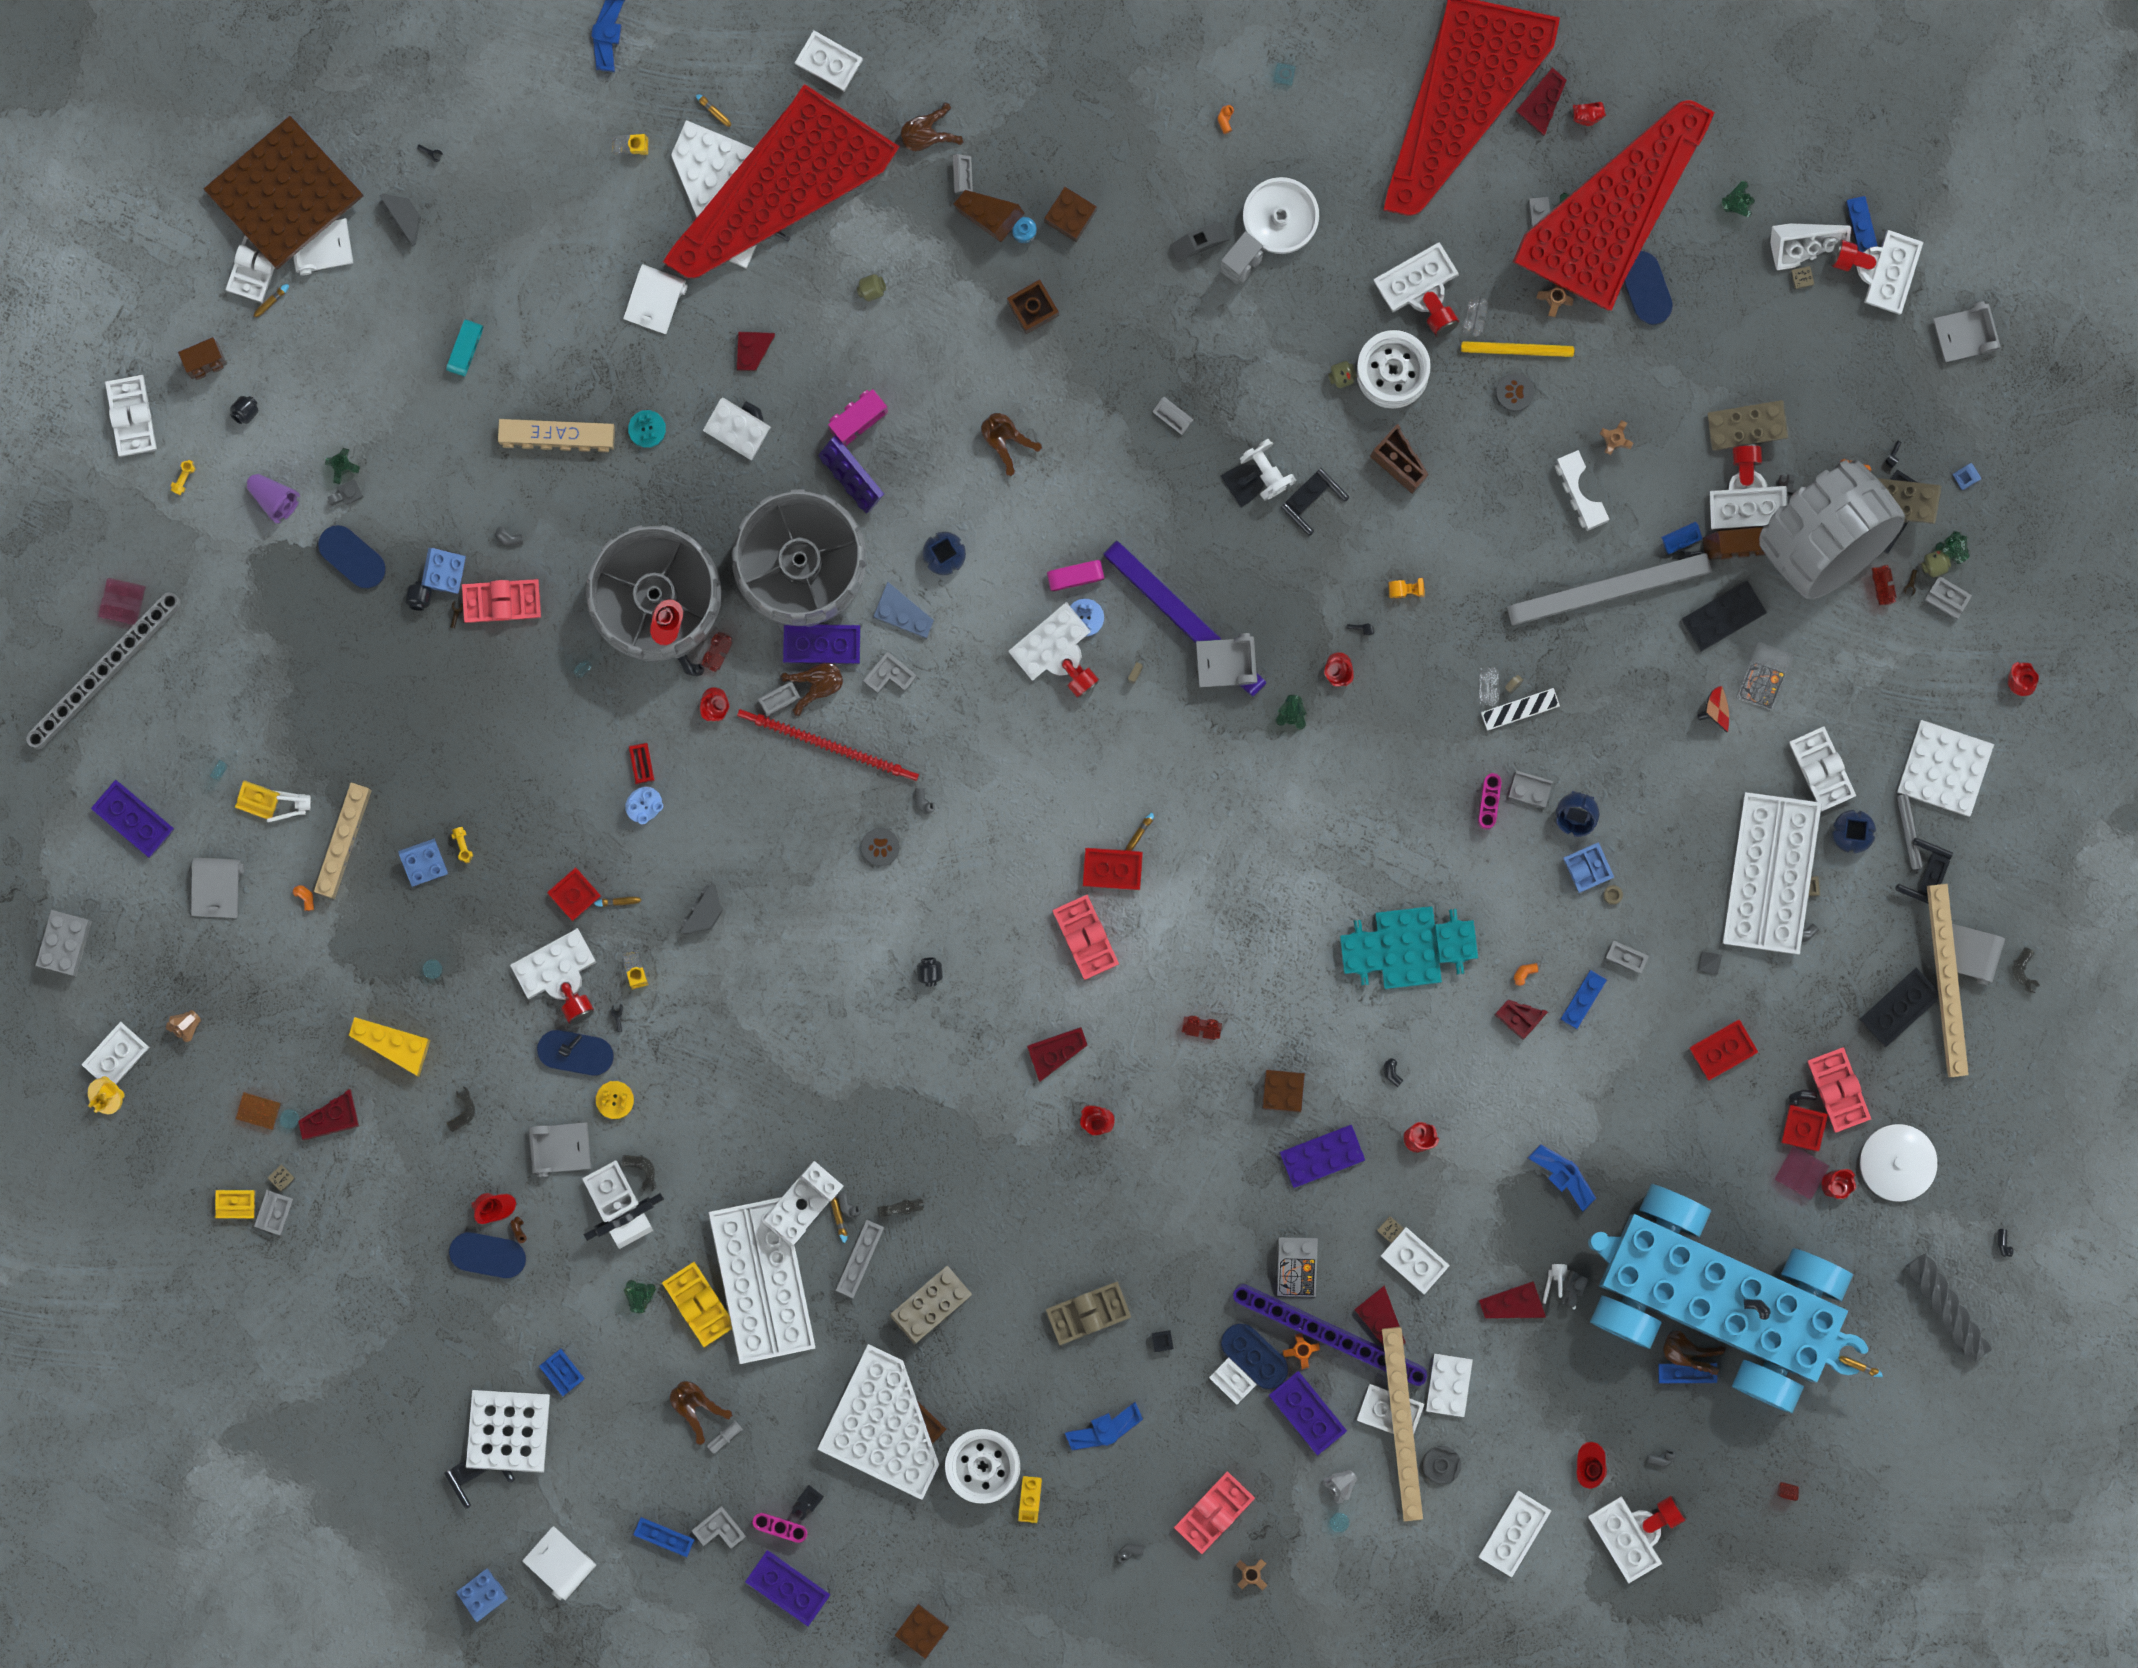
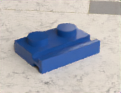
(561, 1372)

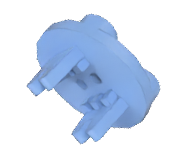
(1090, 608)
(637, 810)

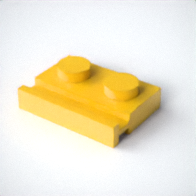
(257, 800)
(235, 1204)

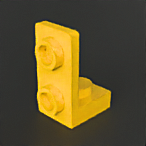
(1030, 1499)

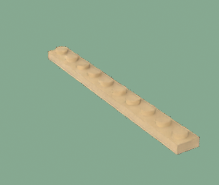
(1947, 980)
(1402, 1424)

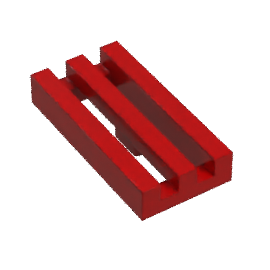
(644, 779)

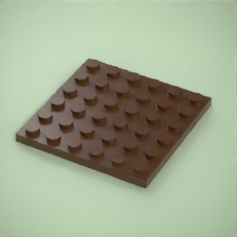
(283, 192)

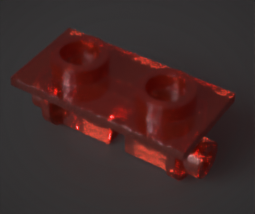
(1881, 576)
(719, 644)
(1193, 1024)

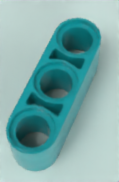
(464, 347)

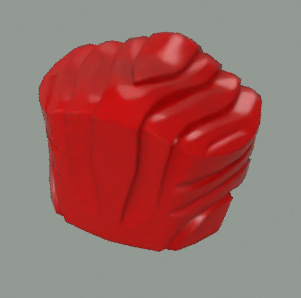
(1588, 113)
(1339, 670)
(2022, 679)
(714, 704)
(1097, 1120)
(1420, 1137)
(1838, 1183)

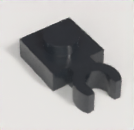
(809, 1500)

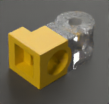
(630, 144)
(635, 970)

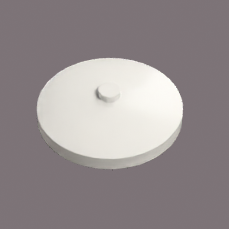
(1281, 215)
(1898, 1162)

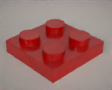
(574, 894)
(1804, 1128)

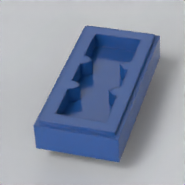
(1682, 538)

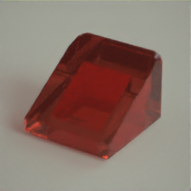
(1788, 1491)

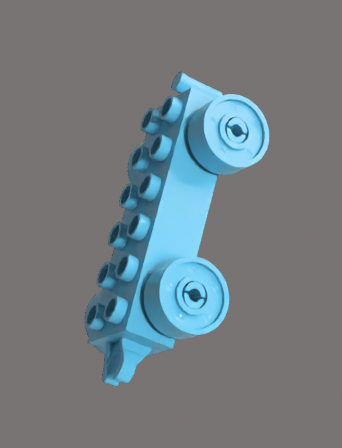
(1707, 1292)

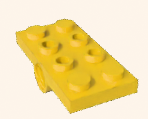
(698, 1304)

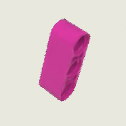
(1075, 575)
(1485, 810)
(770, 1527)

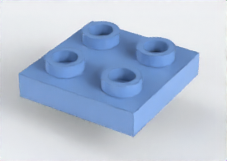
(443, 570)
(423, 862)
(1588, 867)
(482, 1595)

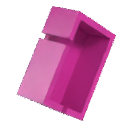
(858, 417)

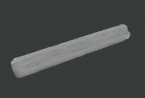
(1909, 830)

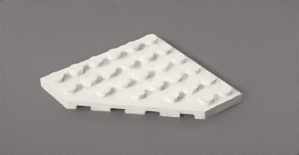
(704, 165)
(882, 1426)

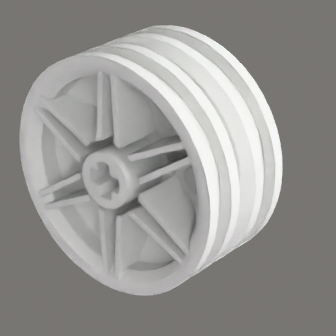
(1400, 344)
(973, 1490)

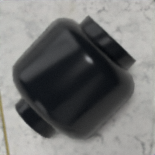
(244, 409)
(418, 596)
(929, 971)

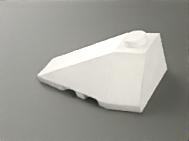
(1804, 241)

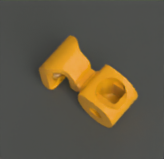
(1400, 589)

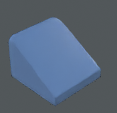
(1966, 476)

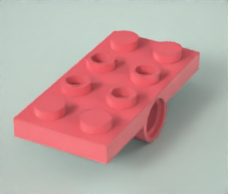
(501, 601)
(1085, 937)
(1839, 1090)
(1214, 1512)

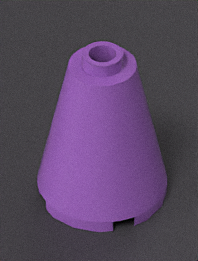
(273, 497)

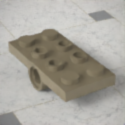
(1748, 425)
(1916, 500)
(930, 1304)
(1088, 1313)

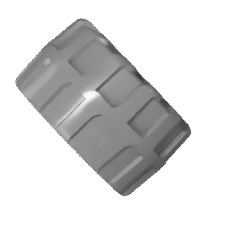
(792, 527)
(1831, 529)
(645, 562)

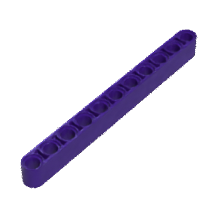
(1166, 601)
(1319, 1334)

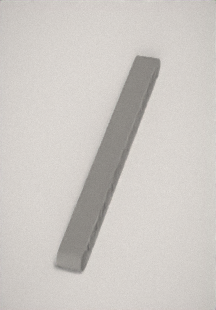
(1609, 589)
(93, 673)

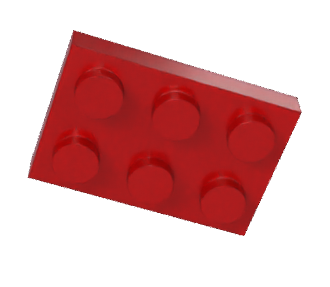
(1112, 869)
(1723, 1050)

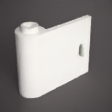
(325, 250)
(654, 296)
(561, 1565)

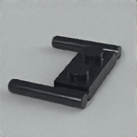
(1308, 494)
(1933, 873)
(461, 1475)

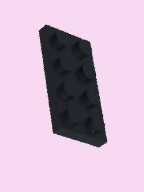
(1724, 616)
(1900, 1007)

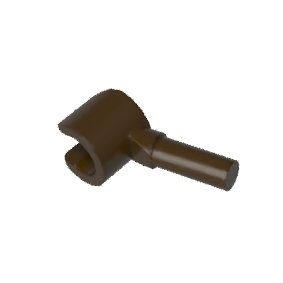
(1911, 582)
(456, 612)

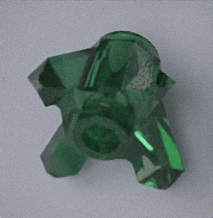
(1738, 200)
(341, 465)
(1955, 547)
(1292, 712)
(638, 1295)

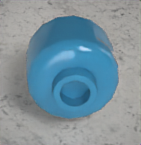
(1024, 230)

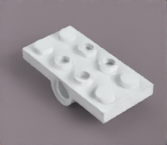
(250, 273)
(130, 415)
(1822, 768)

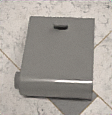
(1969, 333)
(1229, 662)
(215, 885)
(1977, 953)
(557, 1148)

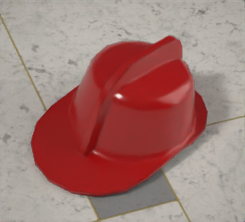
(666, 622)
(493, 1207)
(1591, 1465)

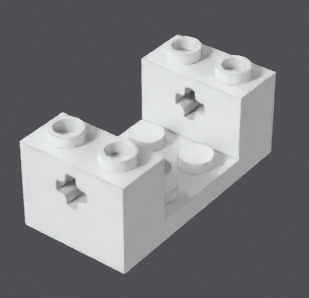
(813, 1186)

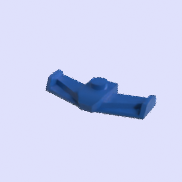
(606, 33)
(1564, 1175)
(1105, 1430)

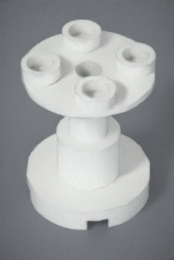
(1271, 475)

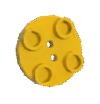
(105, 1096)
(605, 1100)

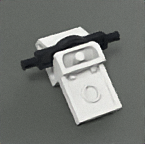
(618, 1206)

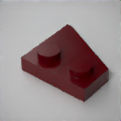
(752, 349)
(1520, 1017)

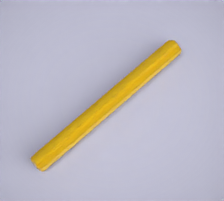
(1517, 349)

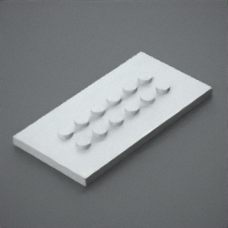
(1772, 873)
(760, 1284)

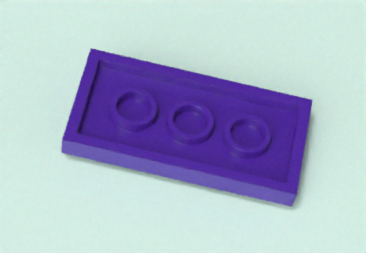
(851, 474)
(822, 644)
(132, 818)
(1322, 1156)
(1307, 1413)
(787, 1588)

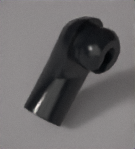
(753, 410)
(689, 668)
(1390, 1072)
(1802, 1094)
(2002, 1243)
(1759, 1306)

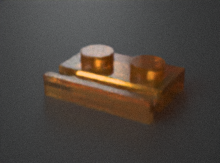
(258, 1111)

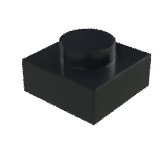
(1162, 1341)

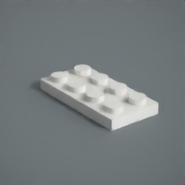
(1514, 1533)

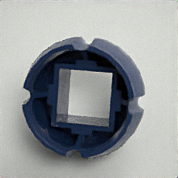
(952, 563)
(1575, 820)
(1840, 831)

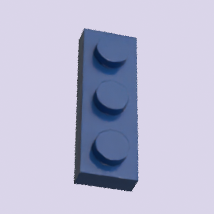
(1861, 223)
(1583, 999)
(1683, 1374)
(664, 1537)

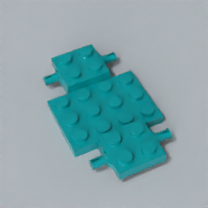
(1408, 947)

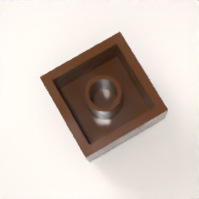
(1070, 214)
(1032, 306)
(202, 358)
(1283, 1091)
(921, 1631)

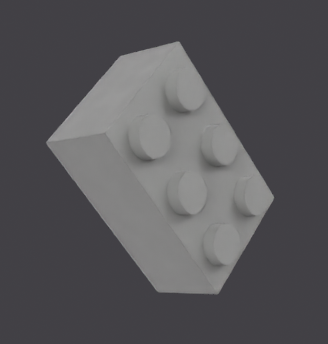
(1241, 258)
(63, 943)

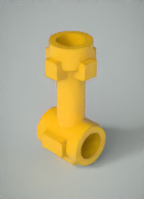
(187, 468)
(464, 855)

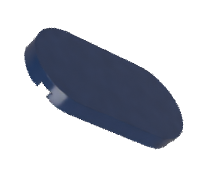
(1648, 290)
(352, 557)
(588, 1057)
(487, 1255)
(1254, 1356)

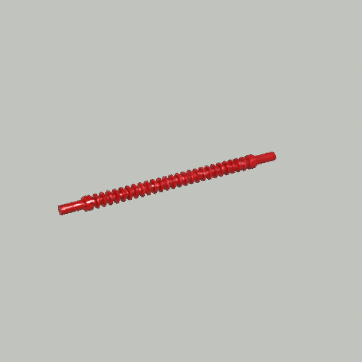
(761, 720)

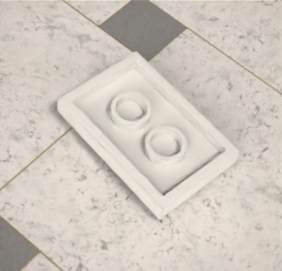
(828, 61)
(736, 428)
(116, 1054)
(1415, 1260)
(1449, 1385)
(1377, 1410)

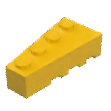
(398, 1046)

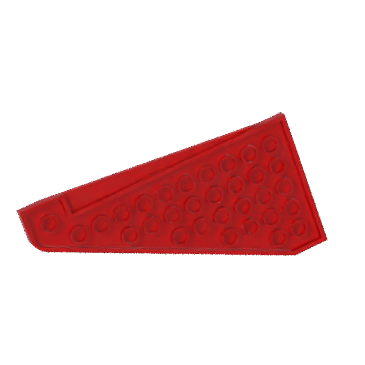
(1471, 77)
(794, 170)
(1603, 224)

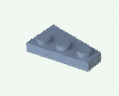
(901, 612)

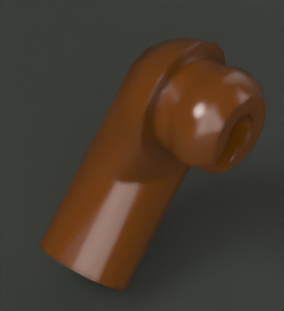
(517, 1231)

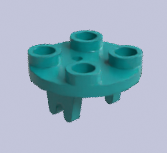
(647, 438)

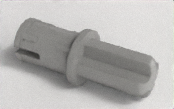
(724, 1437)

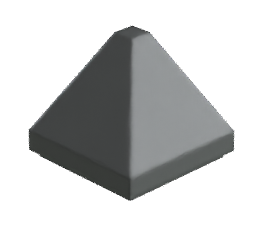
(1710, 962)

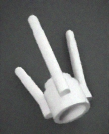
(302, 803)
(1559, 1272)

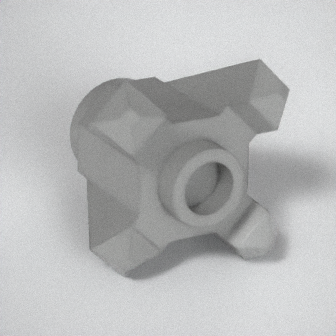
(1340, 1485)

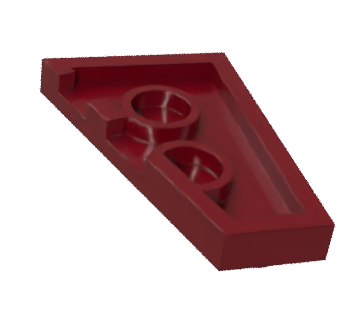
(1541, 102)
(1055, 1051)
(331, 1118)
(1514, 1303)
(1378, 1313)

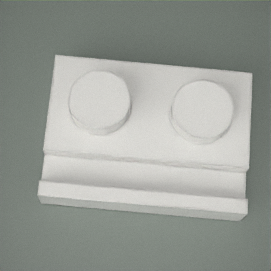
(1232, 1381)

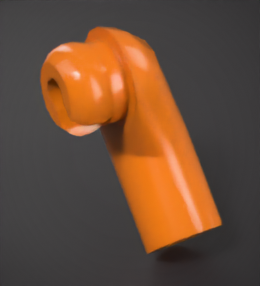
(1223, 118)
(306, 895)
(1523, 971)

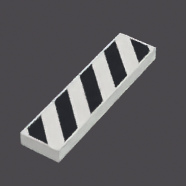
(1520, 709)

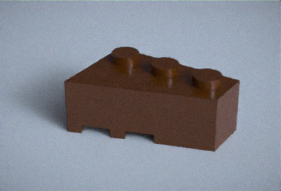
(989, 213)
(1399, 460)
(1733, 543)

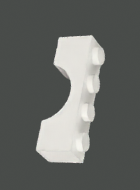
(1591, 513)

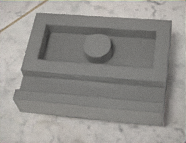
(1948, 597)
(1530, 789)
(273, 1213)

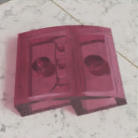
(122, 601)
(1802, 1172)

